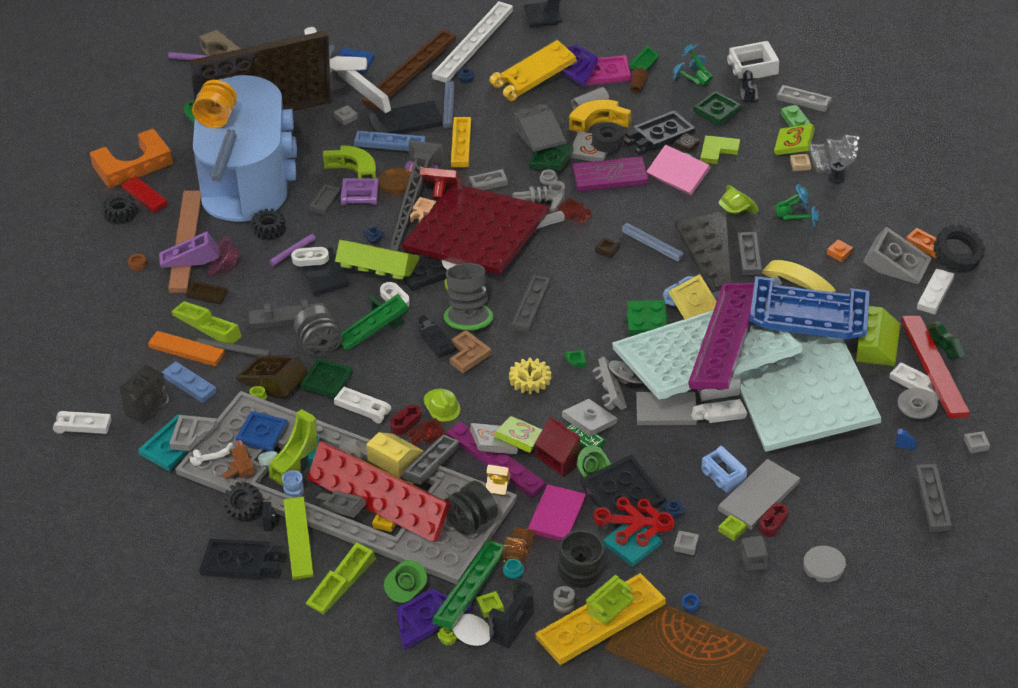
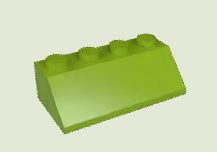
(376, 258)

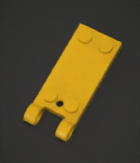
(533, 70)

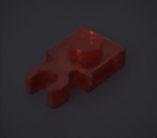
(574, 209)
(427, 430)

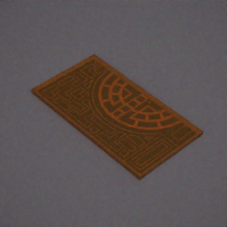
(688, 650)

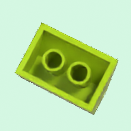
(881, 339)

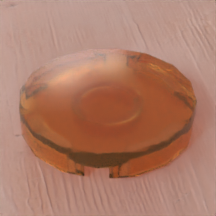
(394, 180)

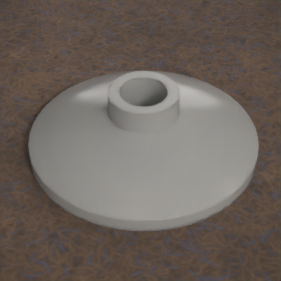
(623, 372)
(917, 403)

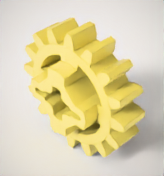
(530, 375)

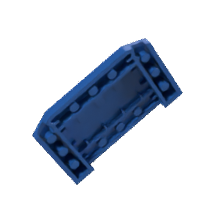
(809, 310)

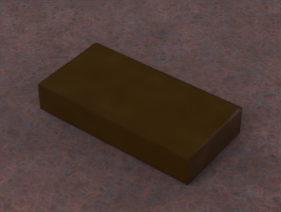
(207, 292)

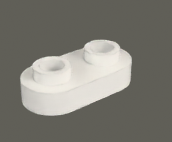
(310, 256)
(390, 289)

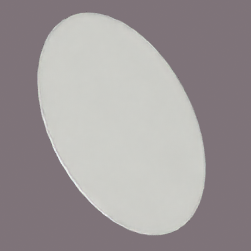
(472, 630)

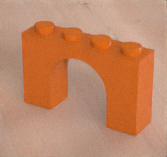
(115, 171)

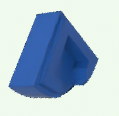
(905, 441)

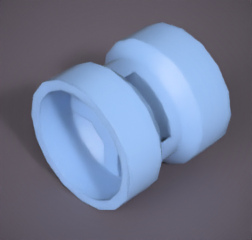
(293, 483)

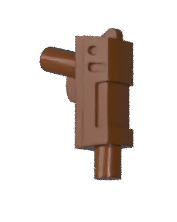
(242, 462)

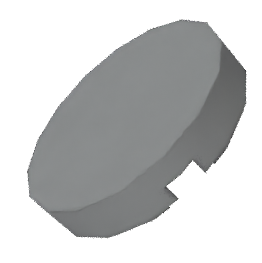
(824, 563)

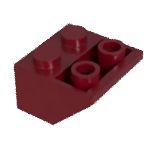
(558, 447)

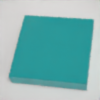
(631, 552)

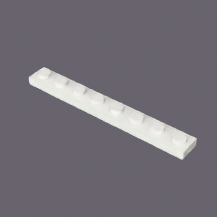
(472, 42)

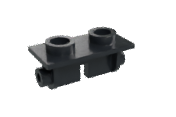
(748, 87)

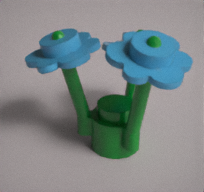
(702, 74)
(784, 207)

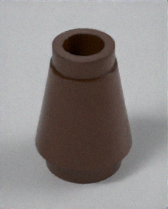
(639, 78)

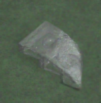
(832, 150)

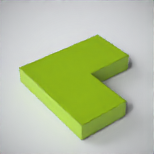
(715, 145)

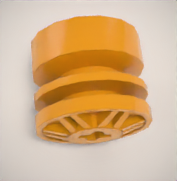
(214, 104)

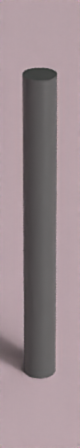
(235, 348)

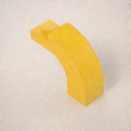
(598, 111)

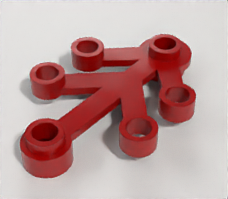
(635, 520)

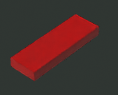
(144, 194)

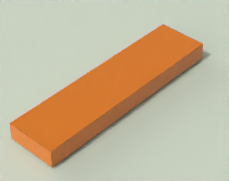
(186, 348)

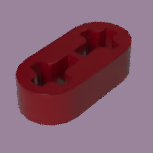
(405, 419)
(777, 521)

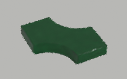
(944, 339)

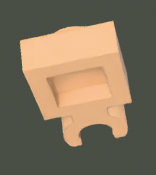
(421, 208)

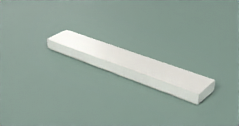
(367, 89)

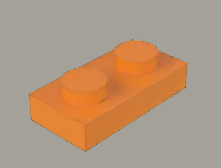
(922, 241)

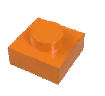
(839, 250)

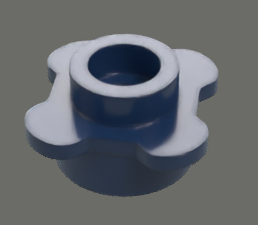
(374, 235)
(674, 508)

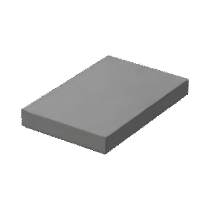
(668, 411)

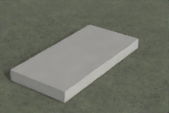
(758, 493)

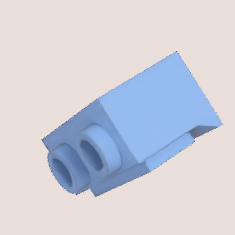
(723, 480)

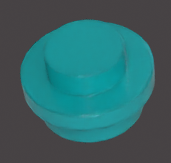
(513, 568)

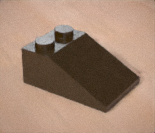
(274, 373)

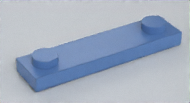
(385, 140)

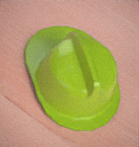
(736, 202)
(442, 405)

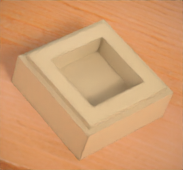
(800, 162)

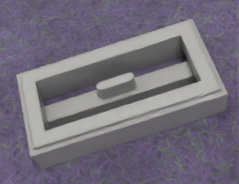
(489, 180)

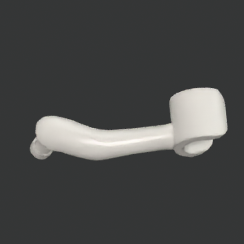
(198, 458)

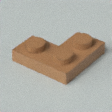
(471, 351)

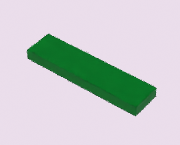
(373, 322)

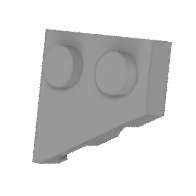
(190, 431)

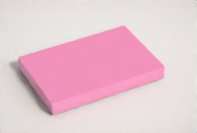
(678, 170)

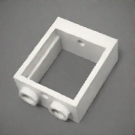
(750, 52)

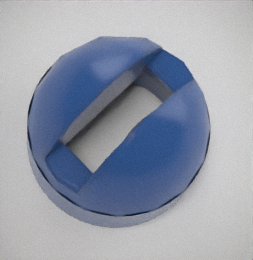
(693, 598)

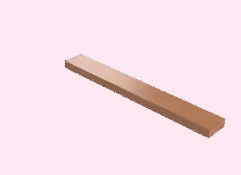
(186, 230)

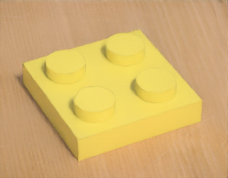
(693, 297)

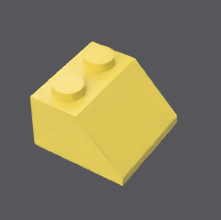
(392, 453)

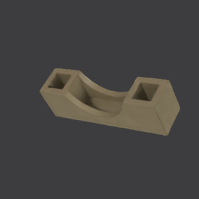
(216, 43)

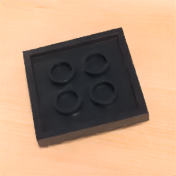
(620, 480)

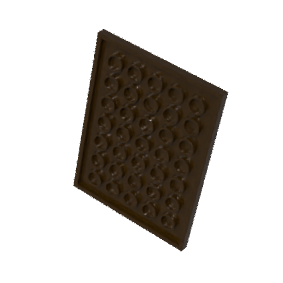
(294, 65)

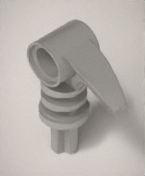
(554, 194)

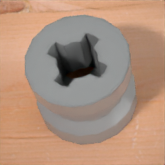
(560, 603)

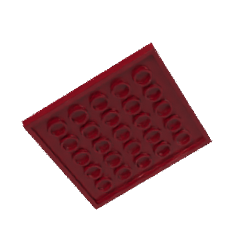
(476, 228)

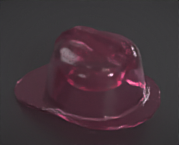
(227, 256)

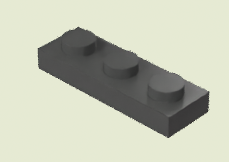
(749, 253)

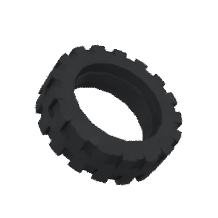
(951, 260)

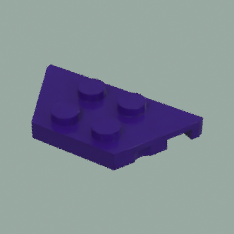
(583, 68)
(417, 616)

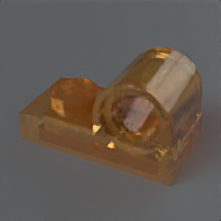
(518, 544)

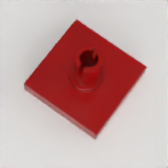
(440, 179)

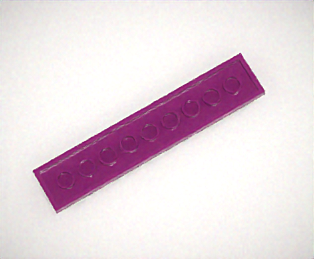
(723, 338)

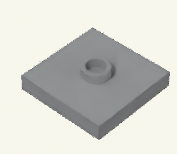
(589, 417)

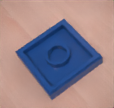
(262, 431)

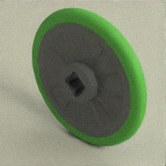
(468, 318)

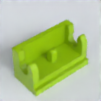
(609, 600)

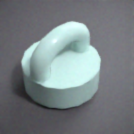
(265, 458)

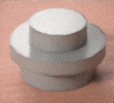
(547, 177)

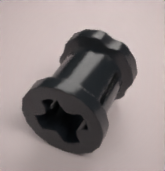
(839, 172)

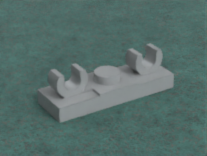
(611, 385)

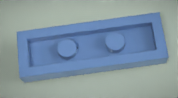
(189, 382)

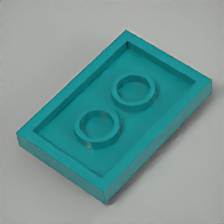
(158, 448)

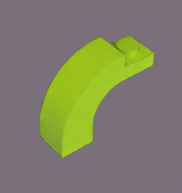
(351, 158)

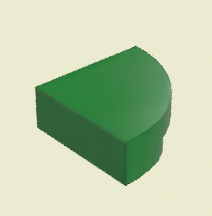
(576, 358)

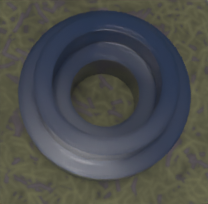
(466, 75)

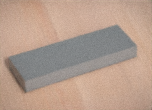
(804, 98)

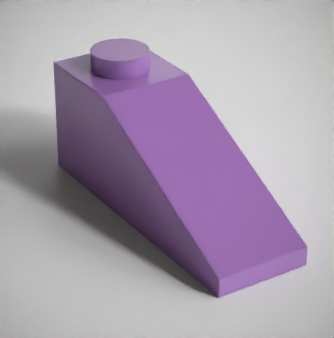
(194, 251)

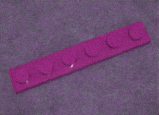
(519, 475)

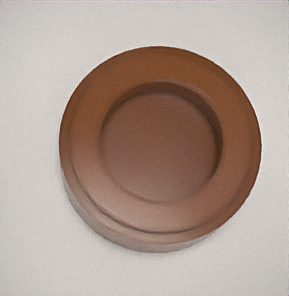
(137, 262)

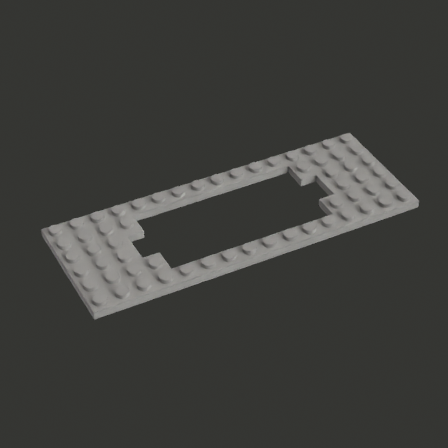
(444, 559)

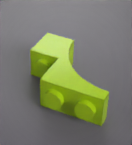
(300, 444)

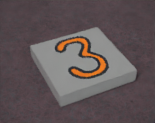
(585, 150)
(485, 440)

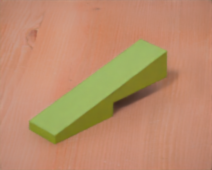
(203, 320)
(298, 538)
(338, 582)

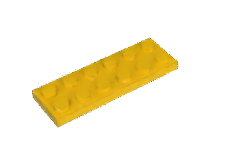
(581, 631)

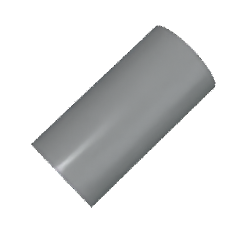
(598, 94)

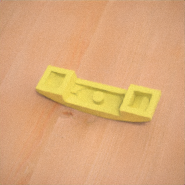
(797, 274)

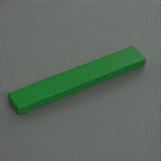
(469, 585)

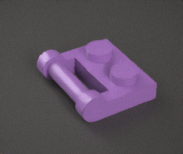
(359, 186)

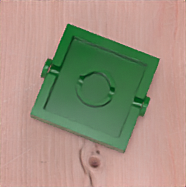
(645, 315)

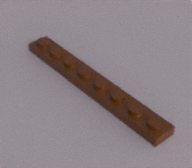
(413, 65)

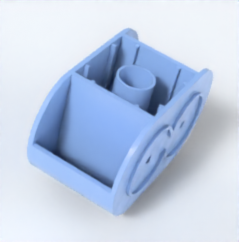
(258, 159)

